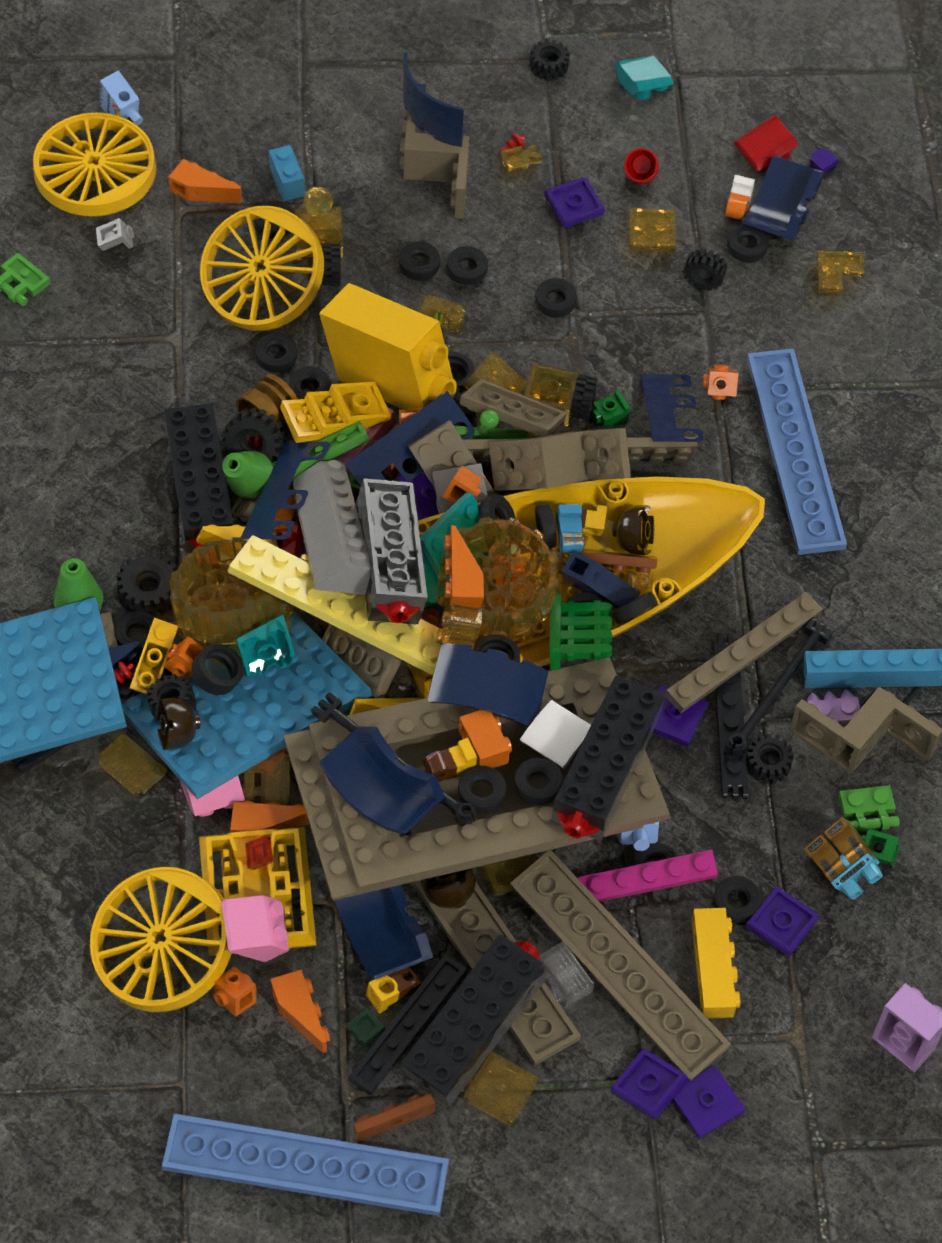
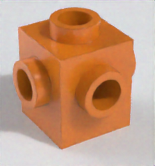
(726, 388)
(182, 656)
(235, 991)

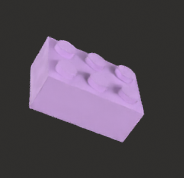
(909, 1027)

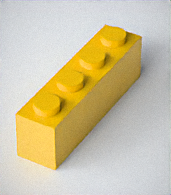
(714, 963)

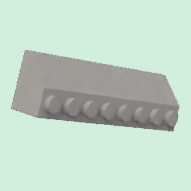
(332, 529)

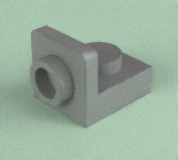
(114, 234)

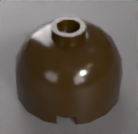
(635, 529)
(176, 722)
(450, 889)

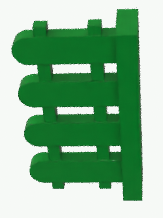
(579, 631)

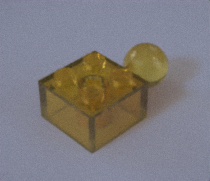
(322, 218)
(552, 387)

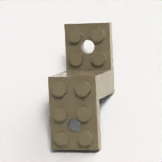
(435, 161)
(559, 459)
(878, 716)

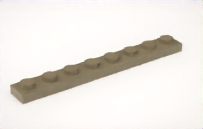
(743, 652)

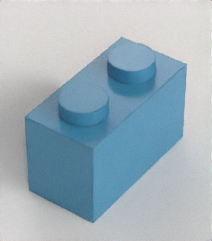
(286, 173)

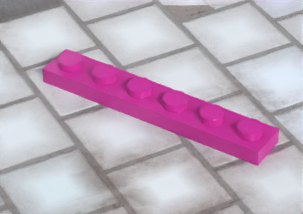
(651, 876)

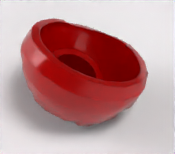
(641, 166)

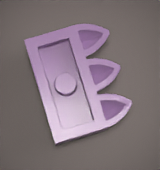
(840, 709)

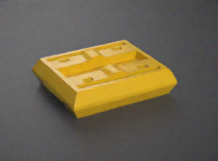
(268, 880)

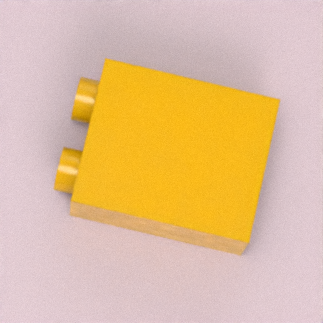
(387, 345)

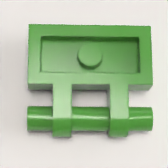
(24, 274)
(869, 802)

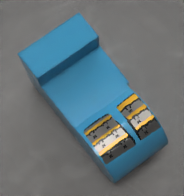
(569, 528)

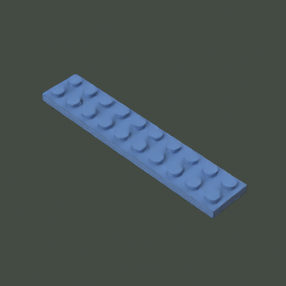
(796, 452)
(306, 1164)

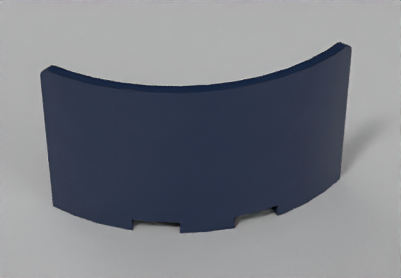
(430, 114)
(784, 198)
(488, 682)
(377, 784)
(383, 931)

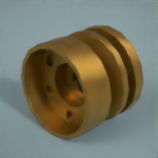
(267, 396)

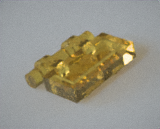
(274, 780)

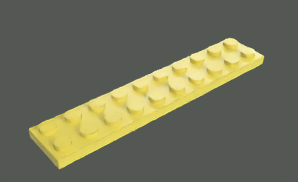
(293, 582)

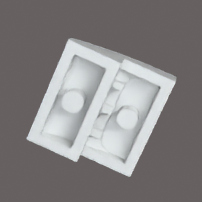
(556, 734)

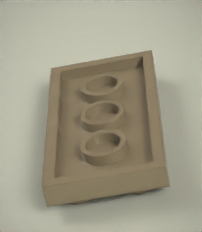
(513, 408)
(442, 451)
(368, 662)

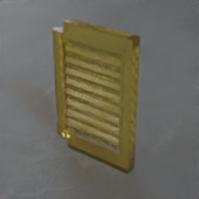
(131, 765)

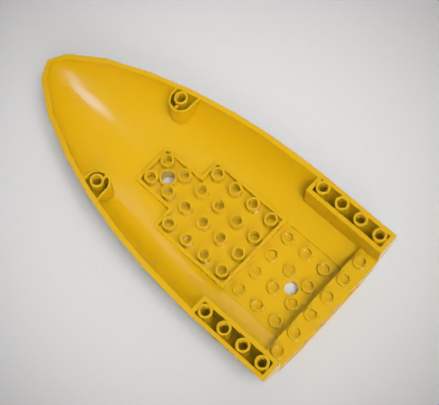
(695, 534)

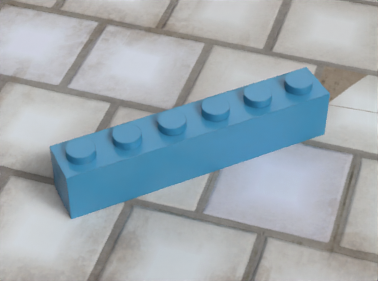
(872, 668)

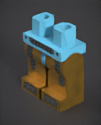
(851, 865)

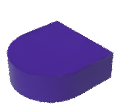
(823, 160)

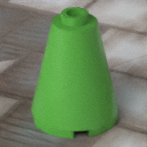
(247, 473)
(76, 584)

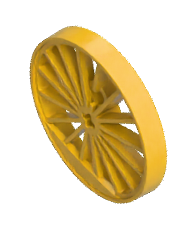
(95, 164)
(265, 259)
(164, 927)

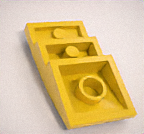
(334, 410)

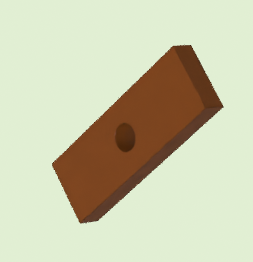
(620, 560)
(393, 1116)

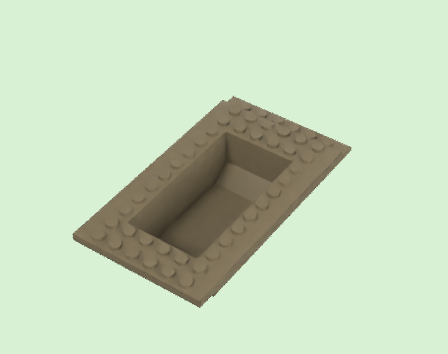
(368, 858)

